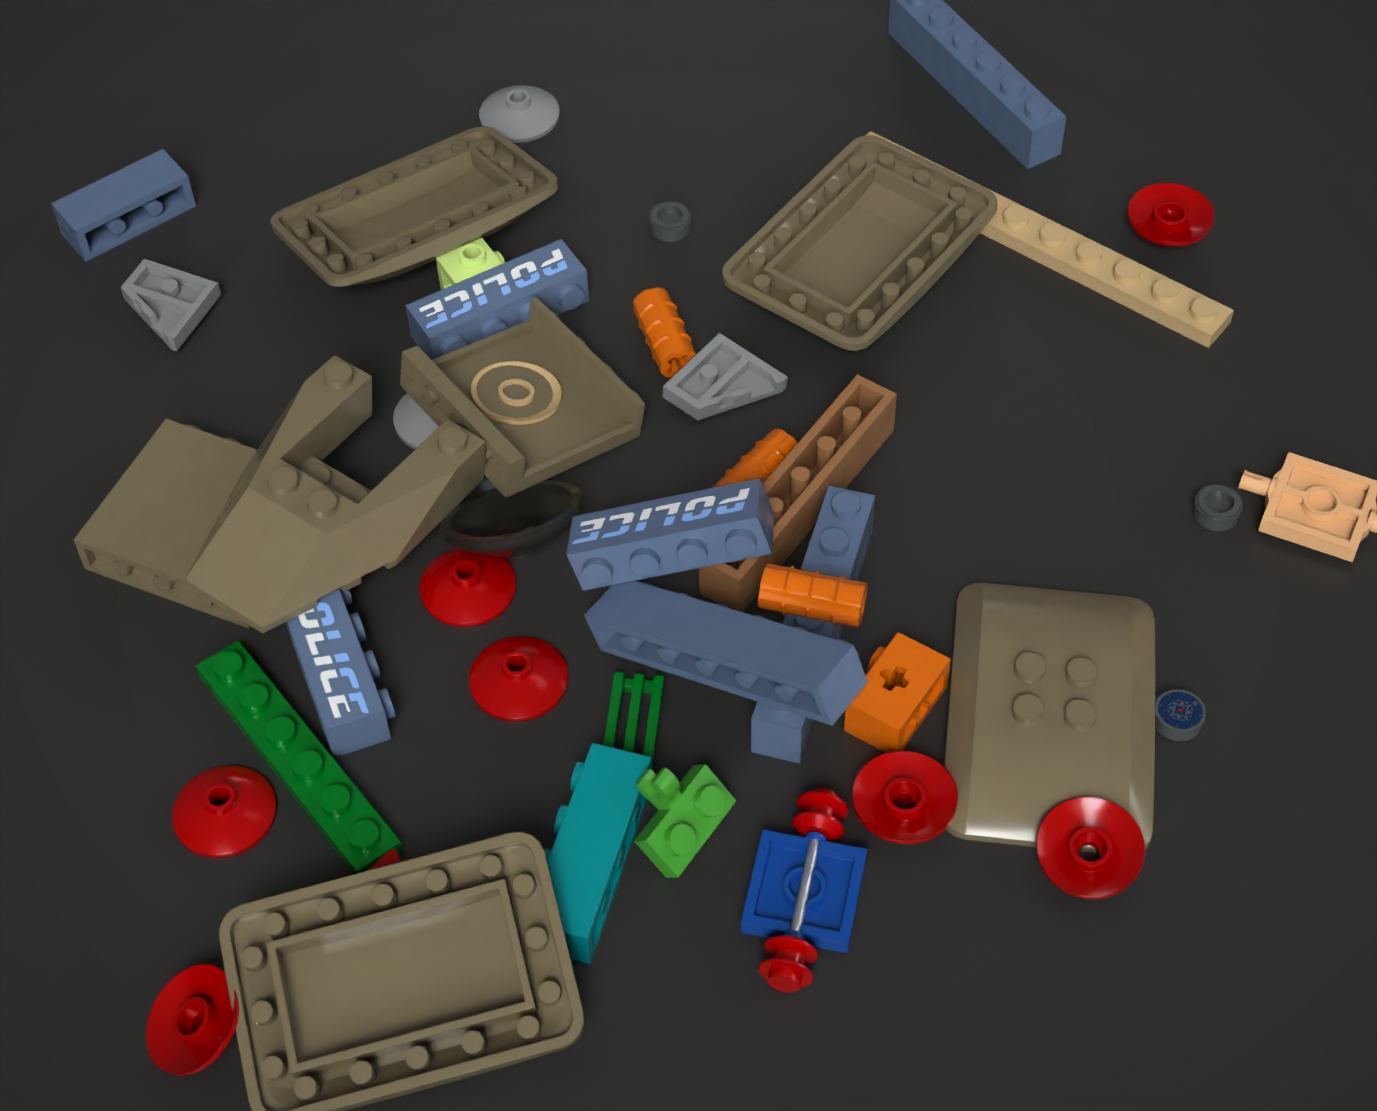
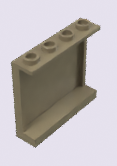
(593, 413)
(164, 512)

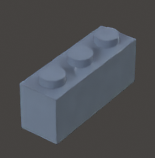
(124, 205)

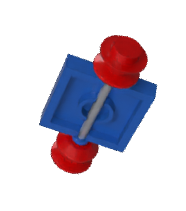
(804, 891)

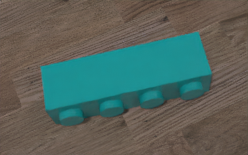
(595, 842)

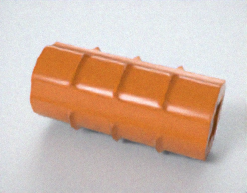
(663, 330)
(761, 459)
(812, 595)

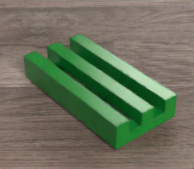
(637, 687)

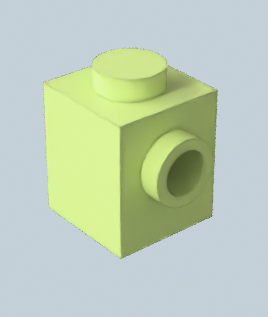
(466, 262)

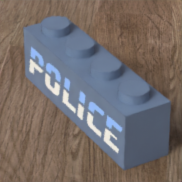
(498, 299)
(671, 534)
(341, 675)

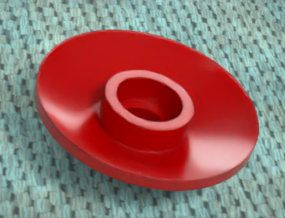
(1170, 214)
(467, 600)
(523, 693)
(910, 780)
(1094, 824)
(225, 828)
(191, 1020)

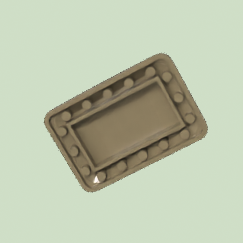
(414, 208)
(860, 242)
(1049, 708)
(401, 977)

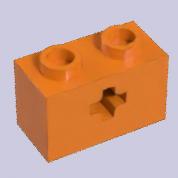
(899, 693)

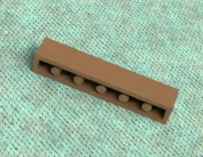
(826, 455)

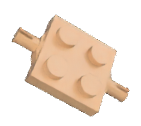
(1316, 505)

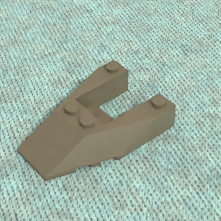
(308, 529)

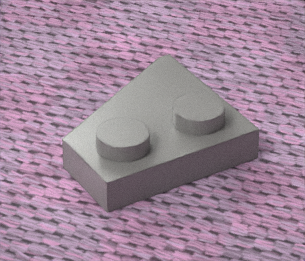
(169, 300)
(722, 379)

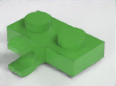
(684, 817)

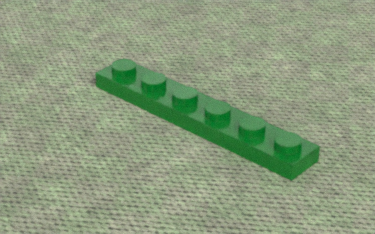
(298, 758)

